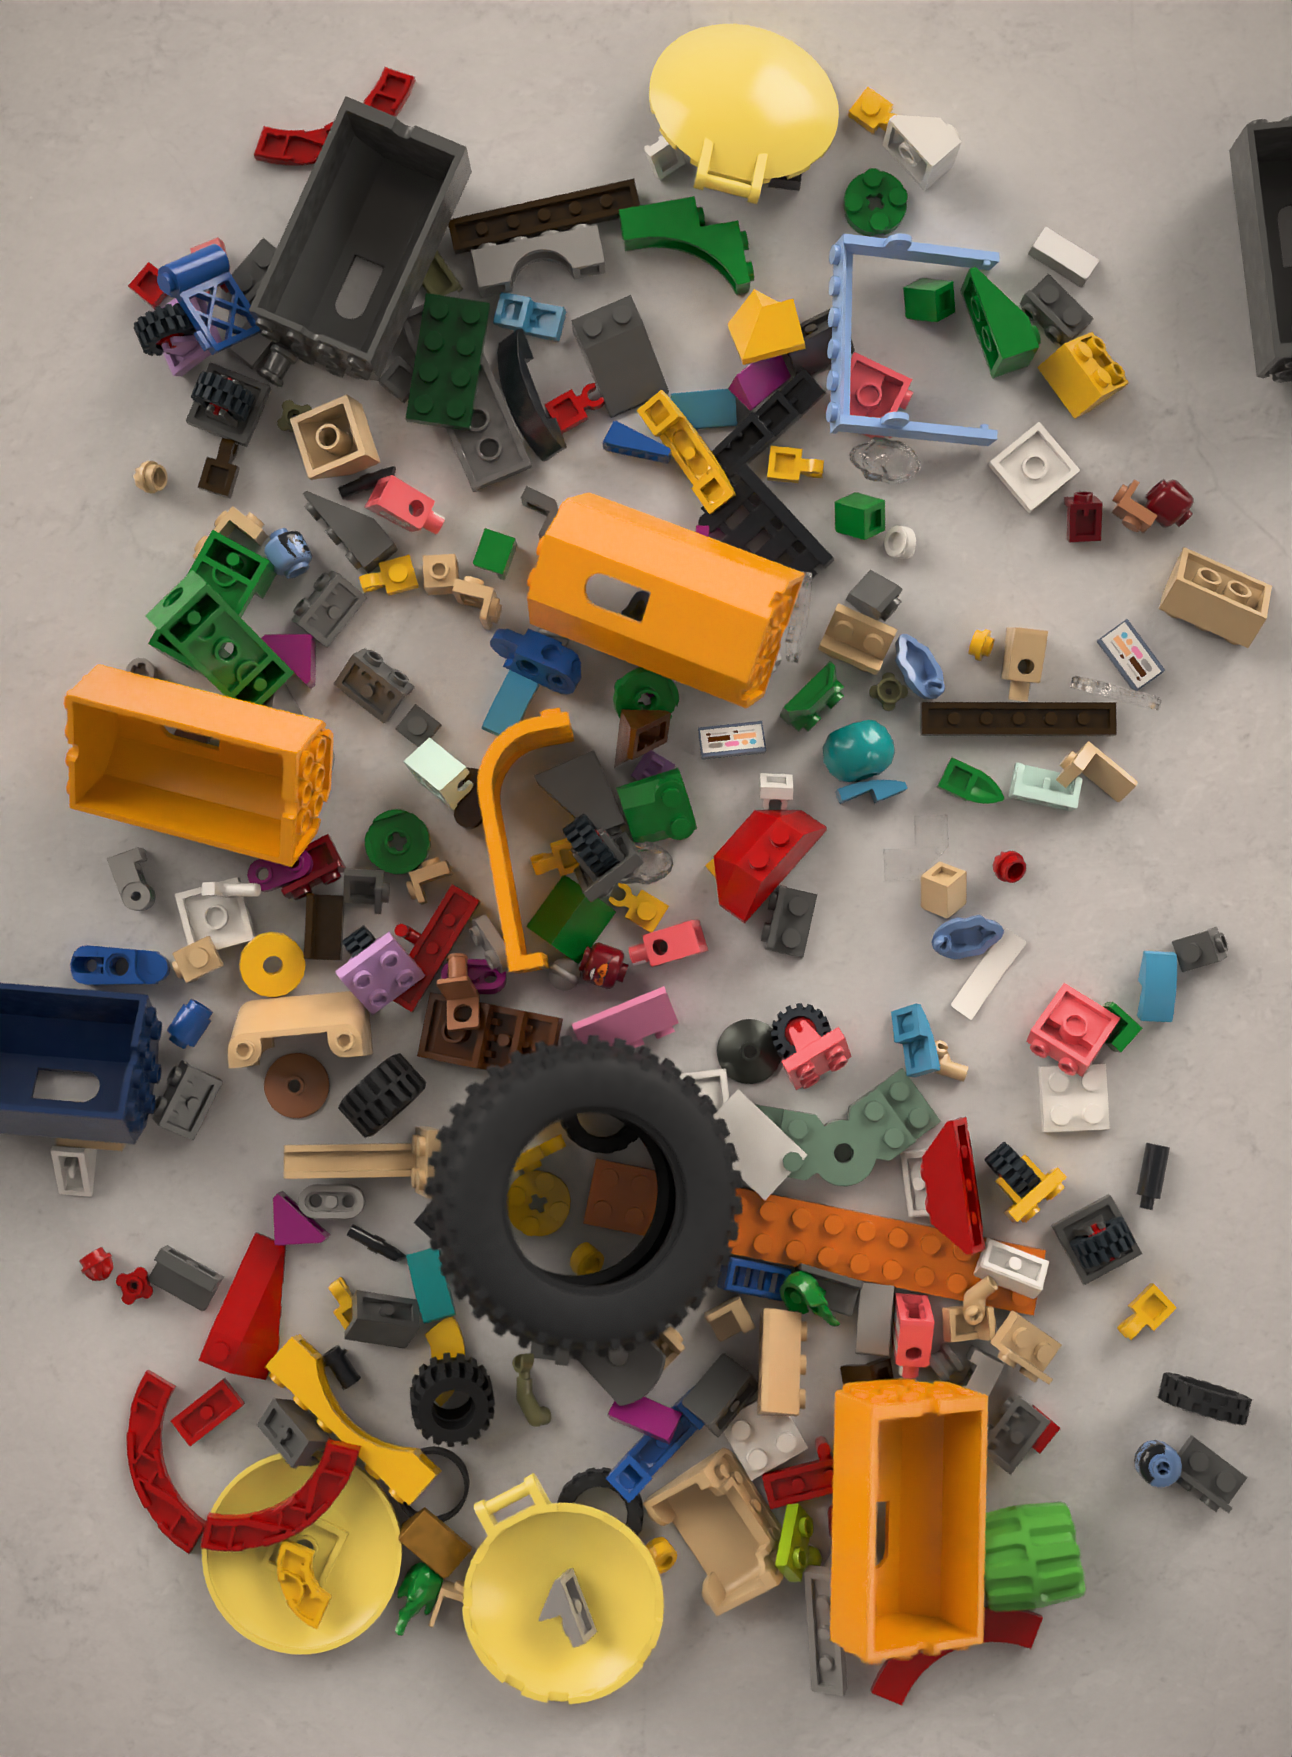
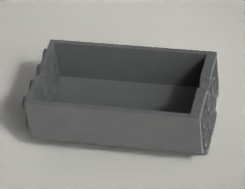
(1261, 189)
(368, 197)

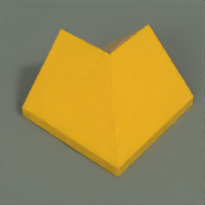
(765, 328)

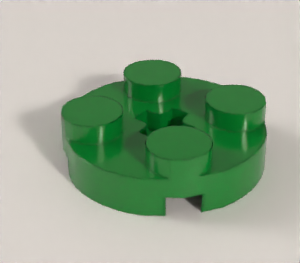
(876, 221)
(641, 681)
(382, 832)

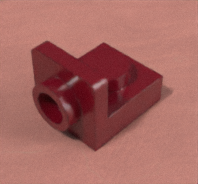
(1083, 517)

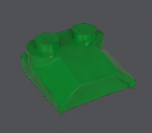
(817, 694)
(658, 807)

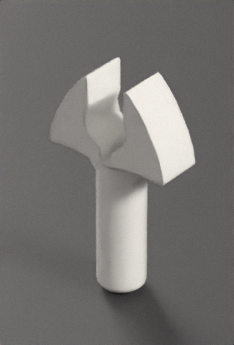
(218, 889)

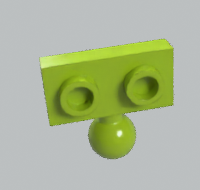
(794, 1549)

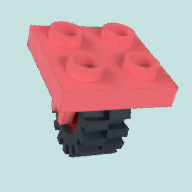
(808, 1045)

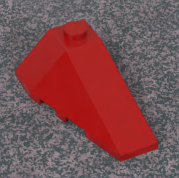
(249, 1318)

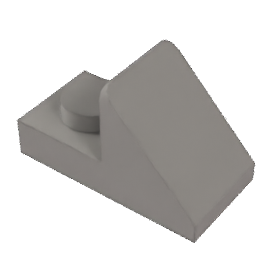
(568, 1601)

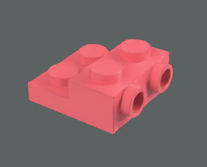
(876, 389)
(1072, 1031)

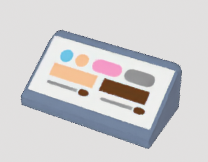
(1130, 655)
(731, 740)

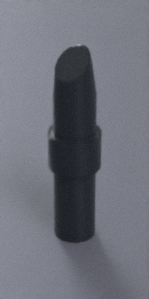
(365, 482)
(375, 1243)

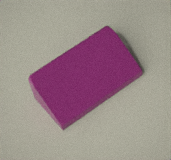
(759, 381)
(648, 1418)

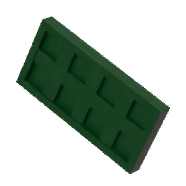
(448, 362)

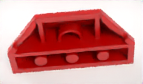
(761, 857)
(953, 1188)

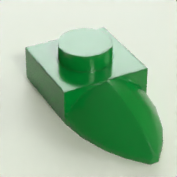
(969, 783)

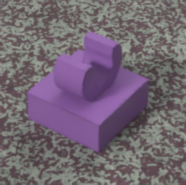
(650, 765)

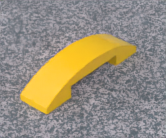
(688, 450)

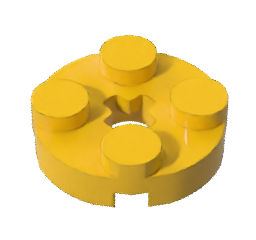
(555, 1210)

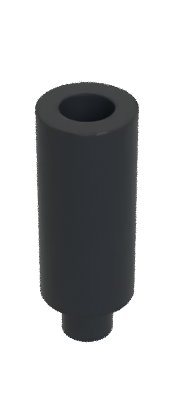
(1152, 1174)

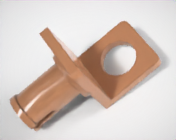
(459, 992)

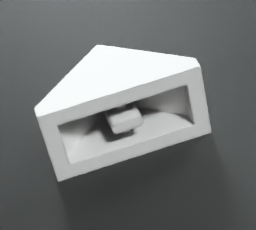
(74, 1169)

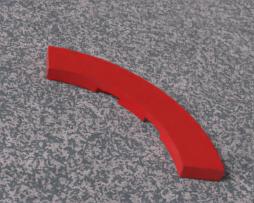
(303, 147)
(148, 1465)
(290, 1516)
(1011, 1627)

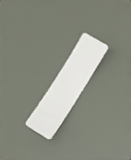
(988, 974)

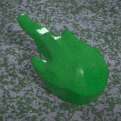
(802, 1290)
(421, 1588)

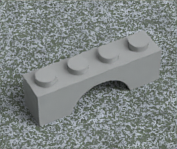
(574, 249)

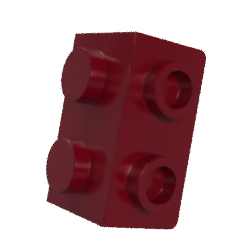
(326, 868)

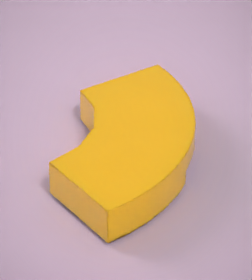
(445, 1338)
(299, 1584)

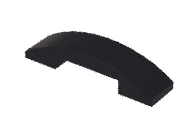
(523, 400)

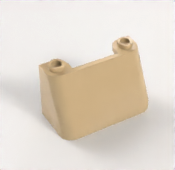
(336, 1013)
(724, 1528)

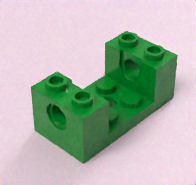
(233, 574)
(200, 622)

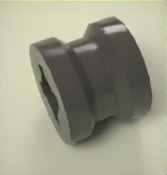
(945, 1362)

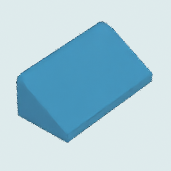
(707, 408)

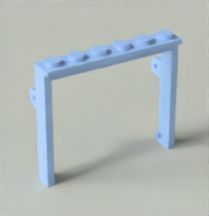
(839, 347)

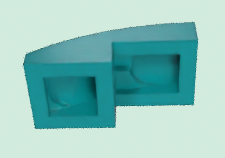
(430, 1286)

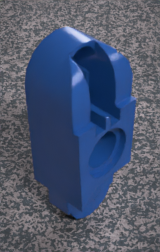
(539, 659)
(143, 969)

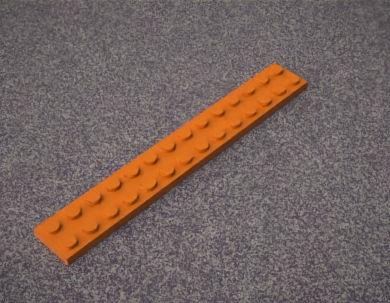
(815, 1235)

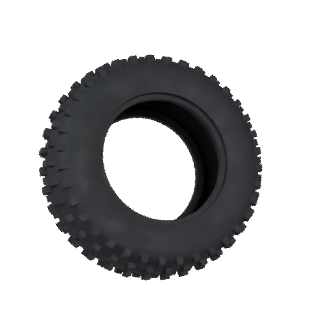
(688, 1224)

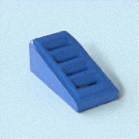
(629, 442)
(727, 1273)

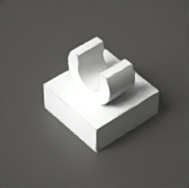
(663, 158)
(776, 787)

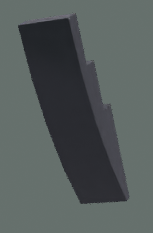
(768, 423)

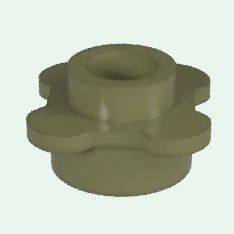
(289, 410)
(888, 682)

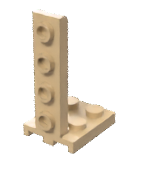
(365, 1160)

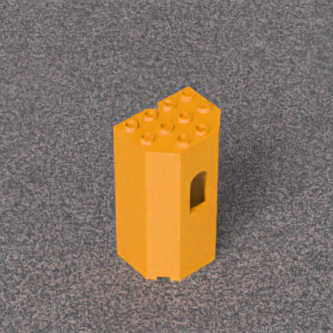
(710, 608)
(245, 796)
(928, 1460)

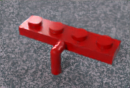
(436, 940)
(802, 1480)

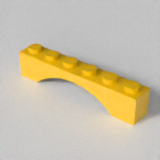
(303, 1373)

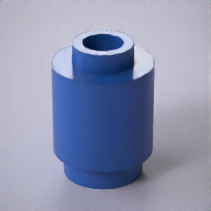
(189, 1024)

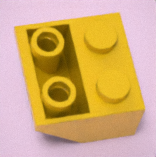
(1083, 374)

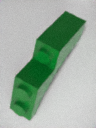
(679, 227)

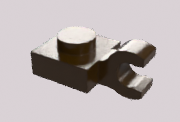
(220, 474)

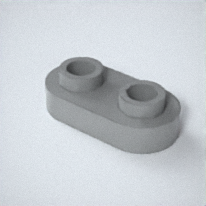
(487, 936)
(332, 1201)

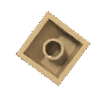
(335, 439)

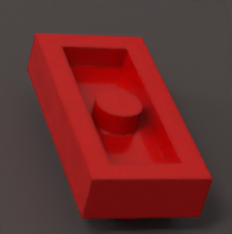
(207, 1412)

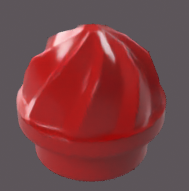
(1009, 866)
(97, 1265)

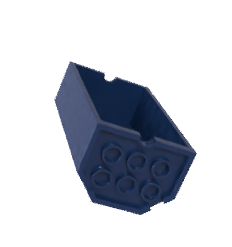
(80, 1033)

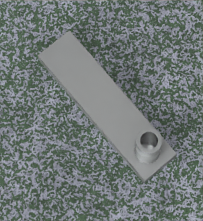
(826, 1657)

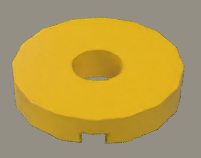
(277, 982)

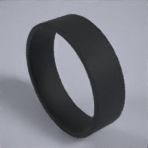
(460, 1464)

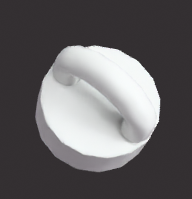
(900, 542)

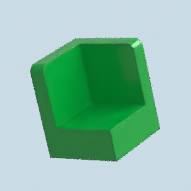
(929, 299)
(860, 516)
(495, 552)
(1124, 1031)

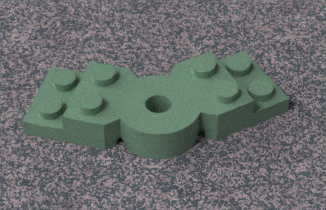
(875, 1128)

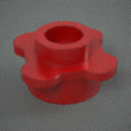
(143, 1288)

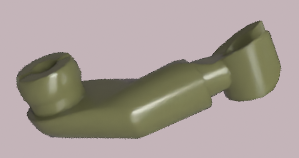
(524, 1385)

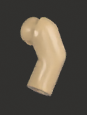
(947, 1067)

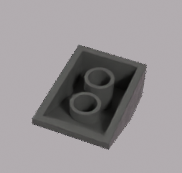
(619, 355)

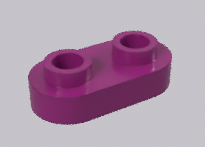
(279, 874)
(477, 972)

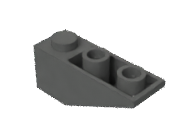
(358, 532)

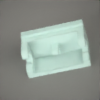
(439, 772)
(1042, 788)

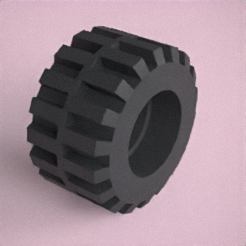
(382, 1095)
(456, 1423)

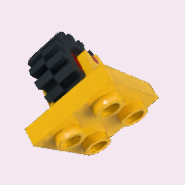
(1023, 1182)

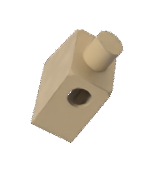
(1027, 646)

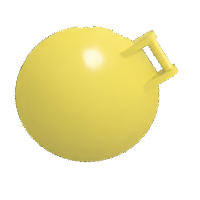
(743, 106)
(515, 1575)

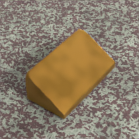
(433, 1542)

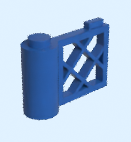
(194, 277)

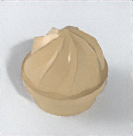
(150, 477)

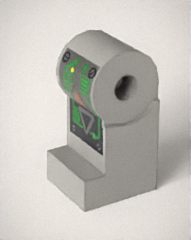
(130, 879)
(982, 1372)

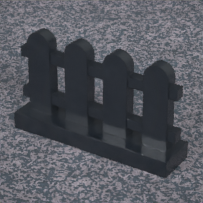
(760, 518)

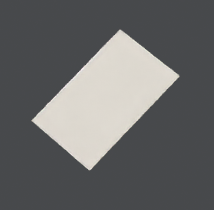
(757, 1143)

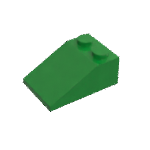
(1000, 325)

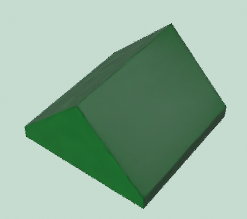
(570, 919)

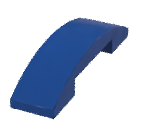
(649, 1455)

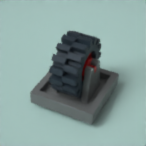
(227, 404)
(600, 857)
(1096, 1239)

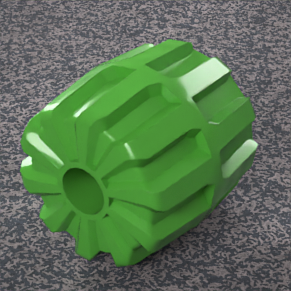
(1031, 1557)

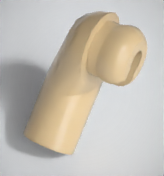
(976, 1299)

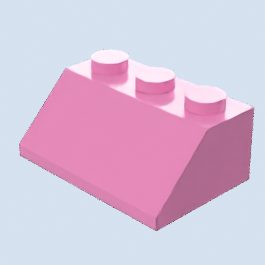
(631, 1020)

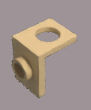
(450, 1590)

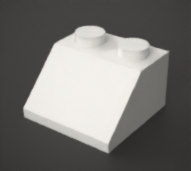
(922, 146)

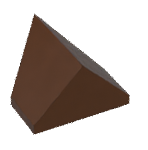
(640, 733)

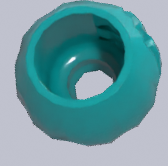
(858, 751)

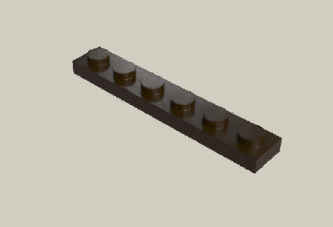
(542, 215)
(1018, 719)

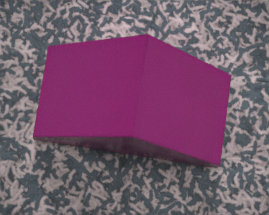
(297, 652)
(292, 1225)

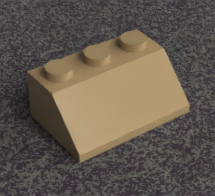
(1216, 598)
(781, 1363)

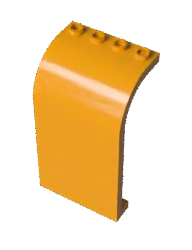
(519, 739)

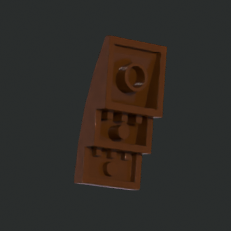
(499, 1034)

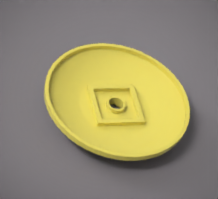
(353, 1560)

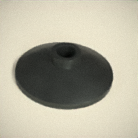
(731, 1051)

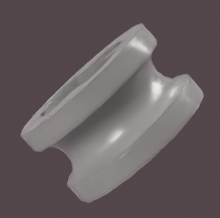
(137, 663)

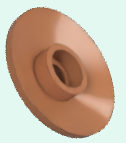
(313, 1083)

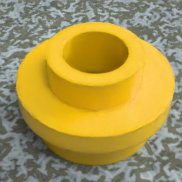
(981, 644)

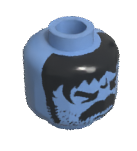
(288, 553)
(1155, 1453)

